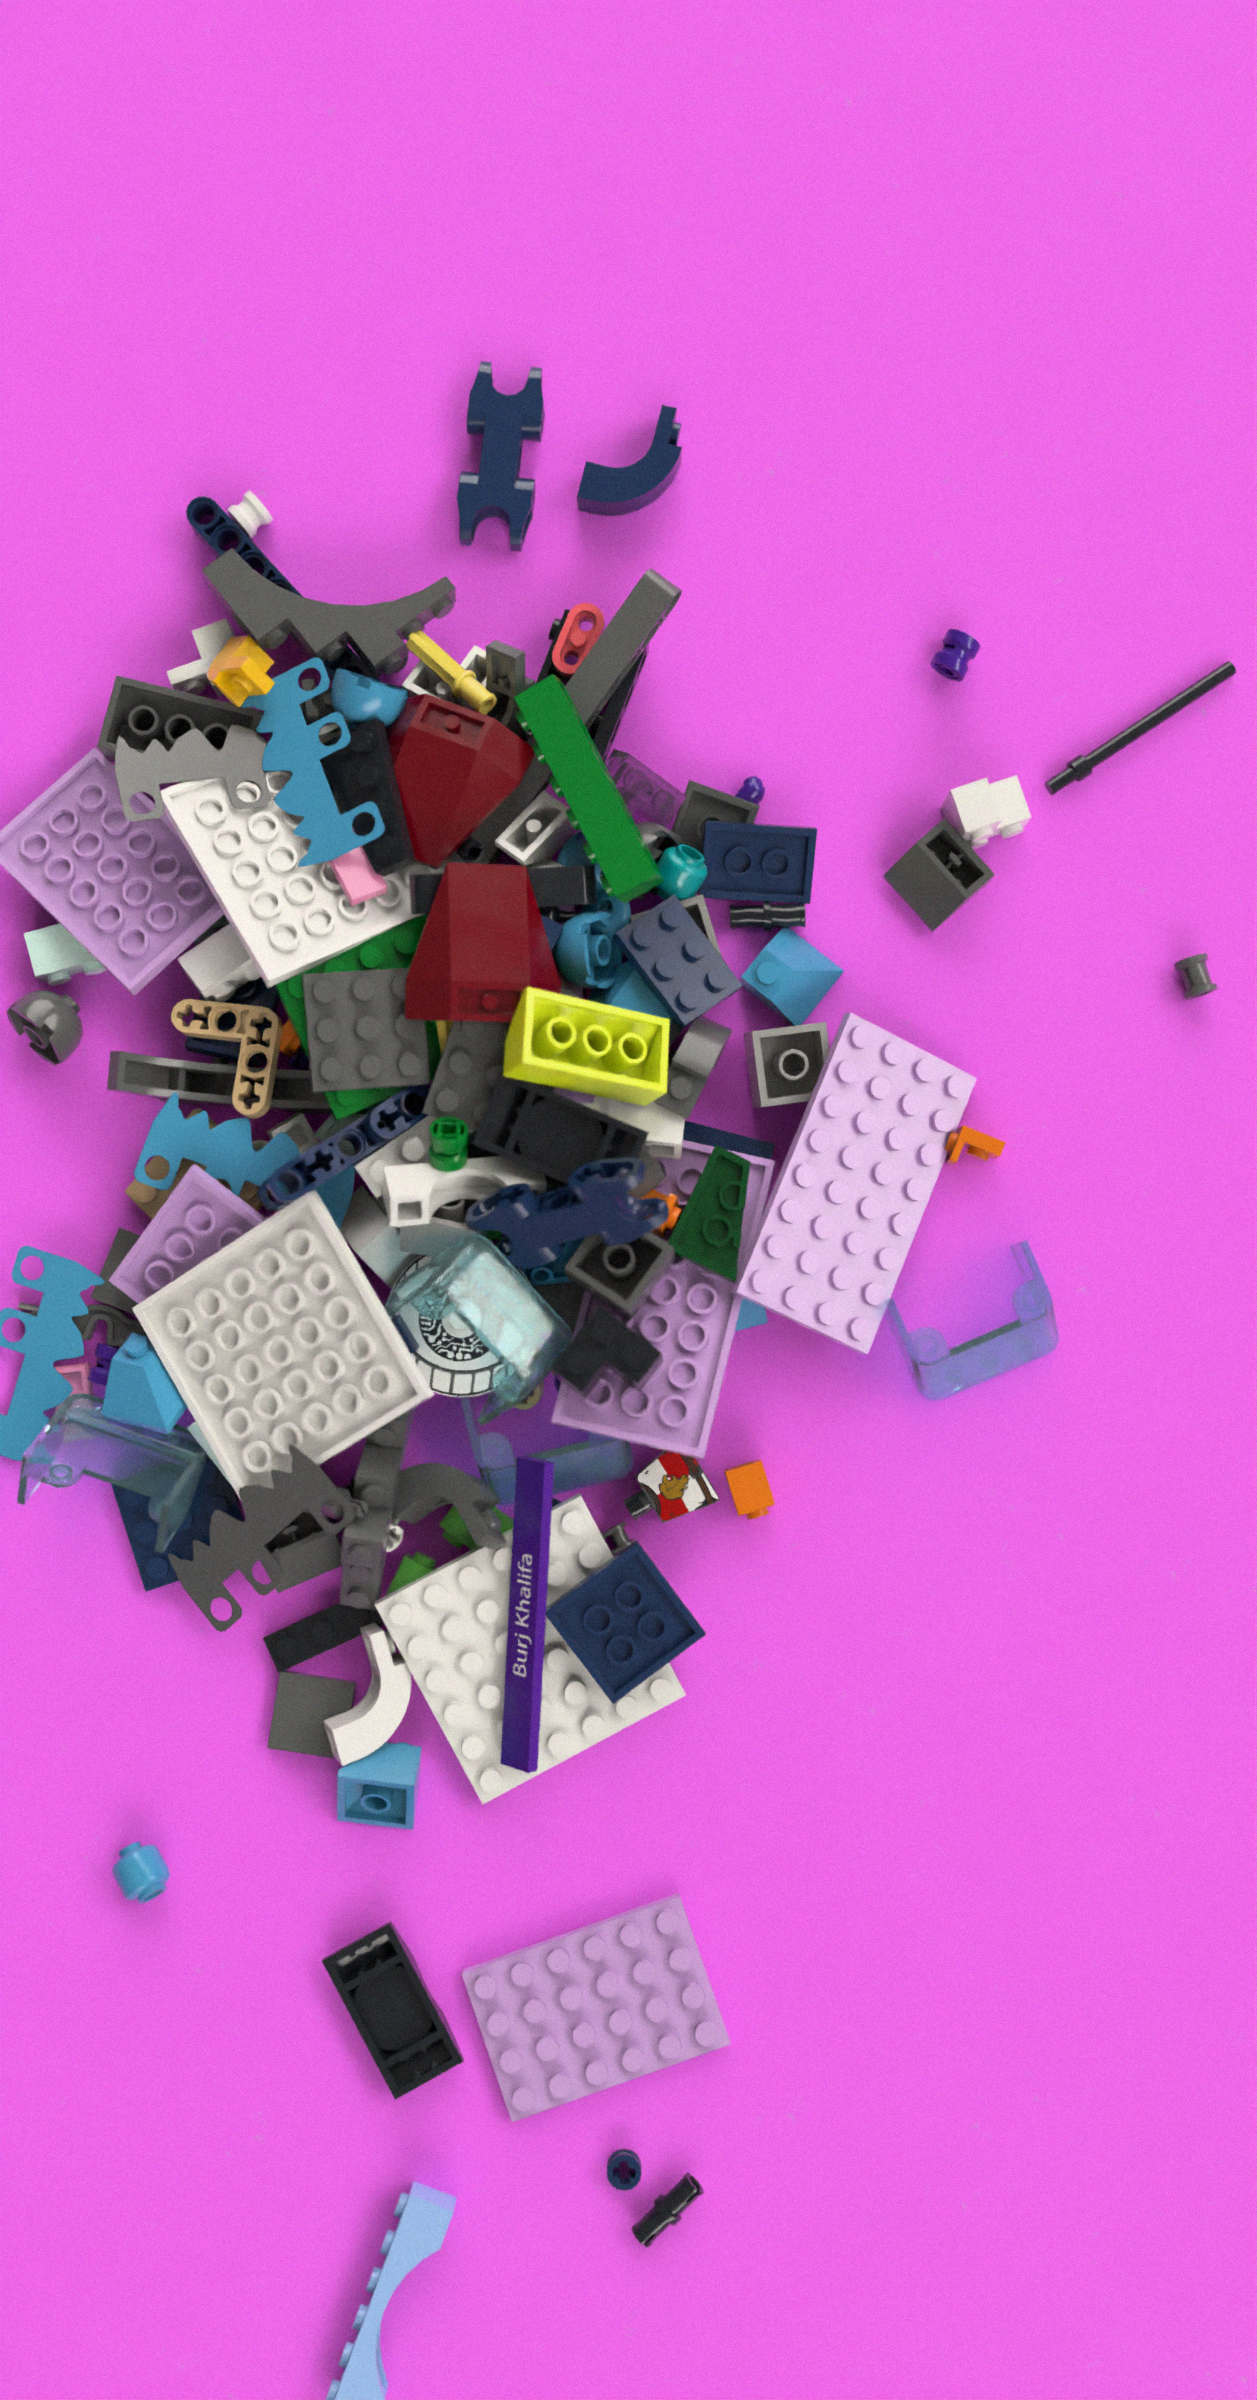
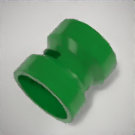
(448, 1144)

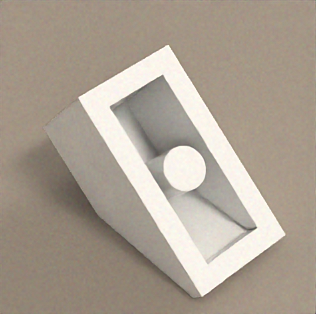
(537, 831)

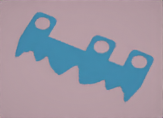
(299, 750)
(230, 1155)
(46, 1340)

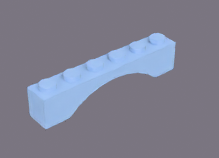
(419, 2233)

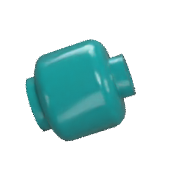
(682, 871)

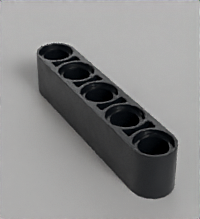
(550, 886)

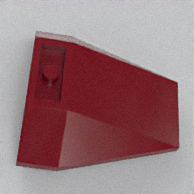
(451, 772)
(479, 947)

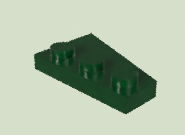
(713, 1216)

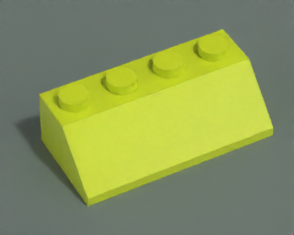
(587, 1047)

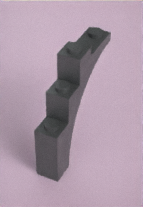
(324, 628)
(208, 1083)
(368, 1537)

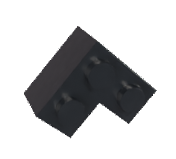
(602, 1346)

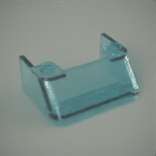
(497, 1307)
(946, 1371)
(123, 1454)
(575, 1465)

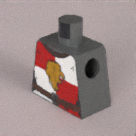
(671, 1487)

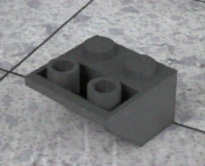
(938, 875)
(303, 1551)

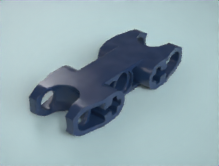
(504, 425)
(329, 1159)
(589, 1206)

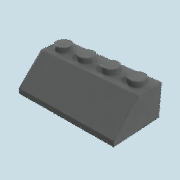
(152, 712)

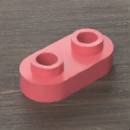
(576, 641)

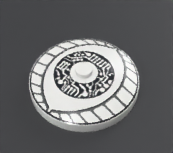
(448, 1351)

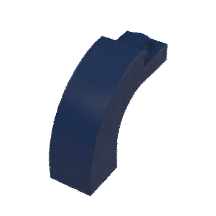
(633, 487)

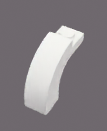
(382, 1708)

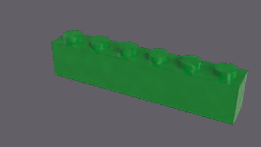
(588, 789)

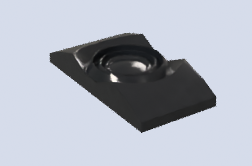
(552, 1130)
(393, 2009)

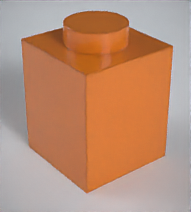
(750, 1489)

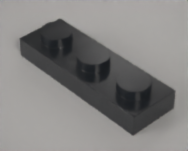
(318, 1634)

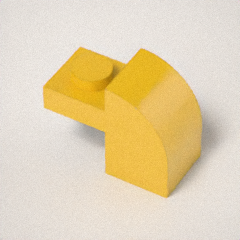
(241, 670)

